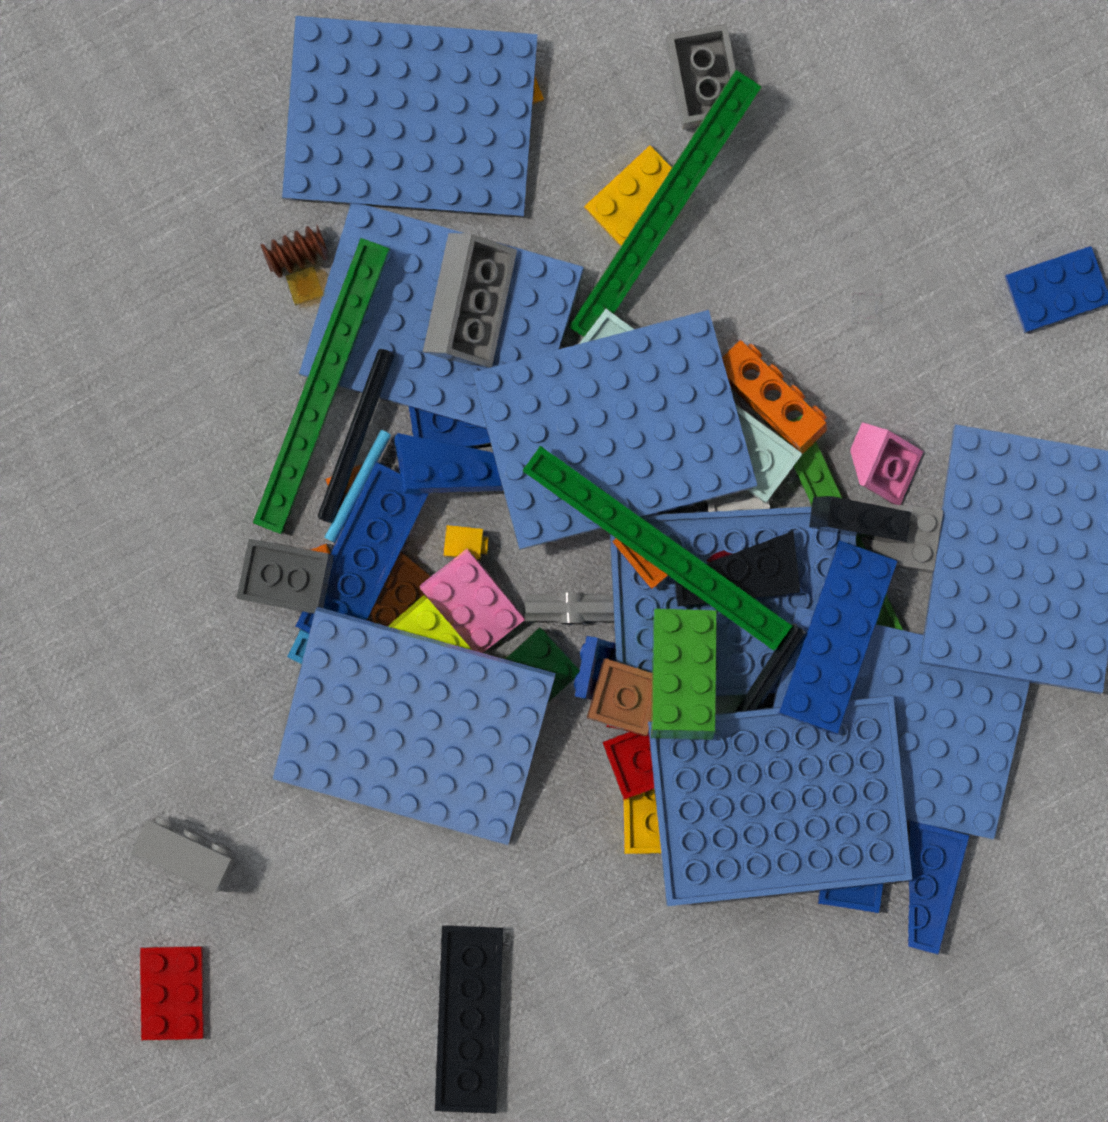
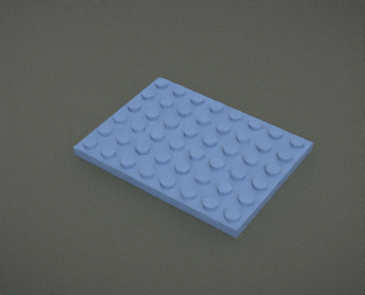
(409, 116)
(401, 307)
(628, 412)
(1021, 562)
(738, 653)
(413, 725)
(951, 729)
(781, 805)

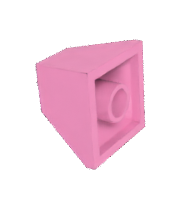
(884, 462)

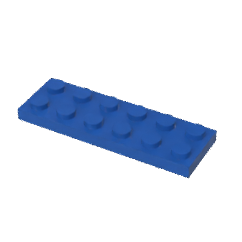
(369, 545)
(837, 637)

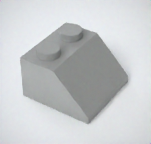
(922, 540)

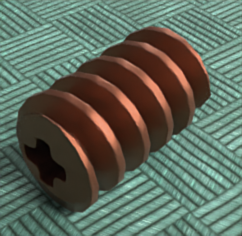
(295, 251)

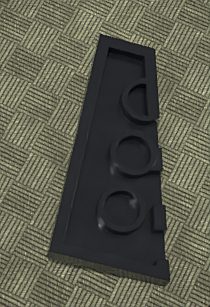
(757, 570)

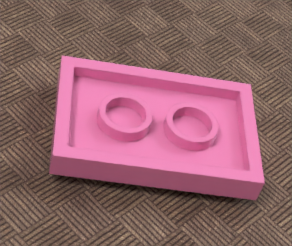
(472, 602)

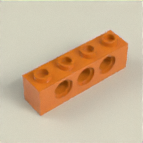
(798, 434)

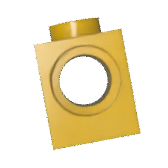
(460, 538)

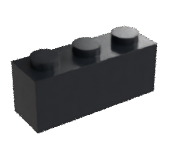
(859, 519)

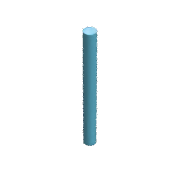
(357, 486)

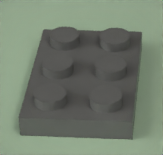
(285, 576)

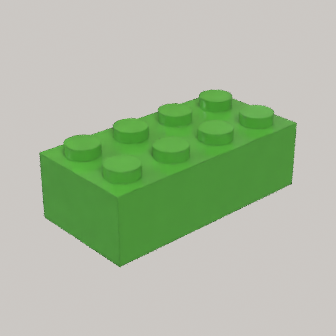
(683, 674)

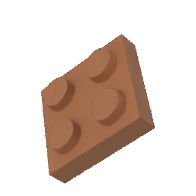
(622, 698)

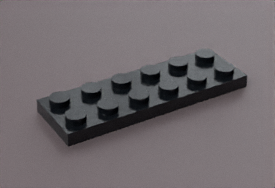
(469, 1019)

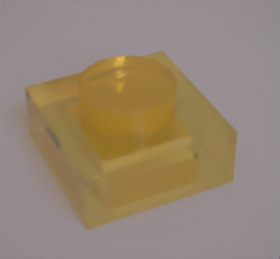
(304, 286)

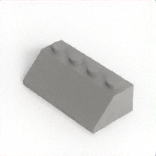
(470, 299)

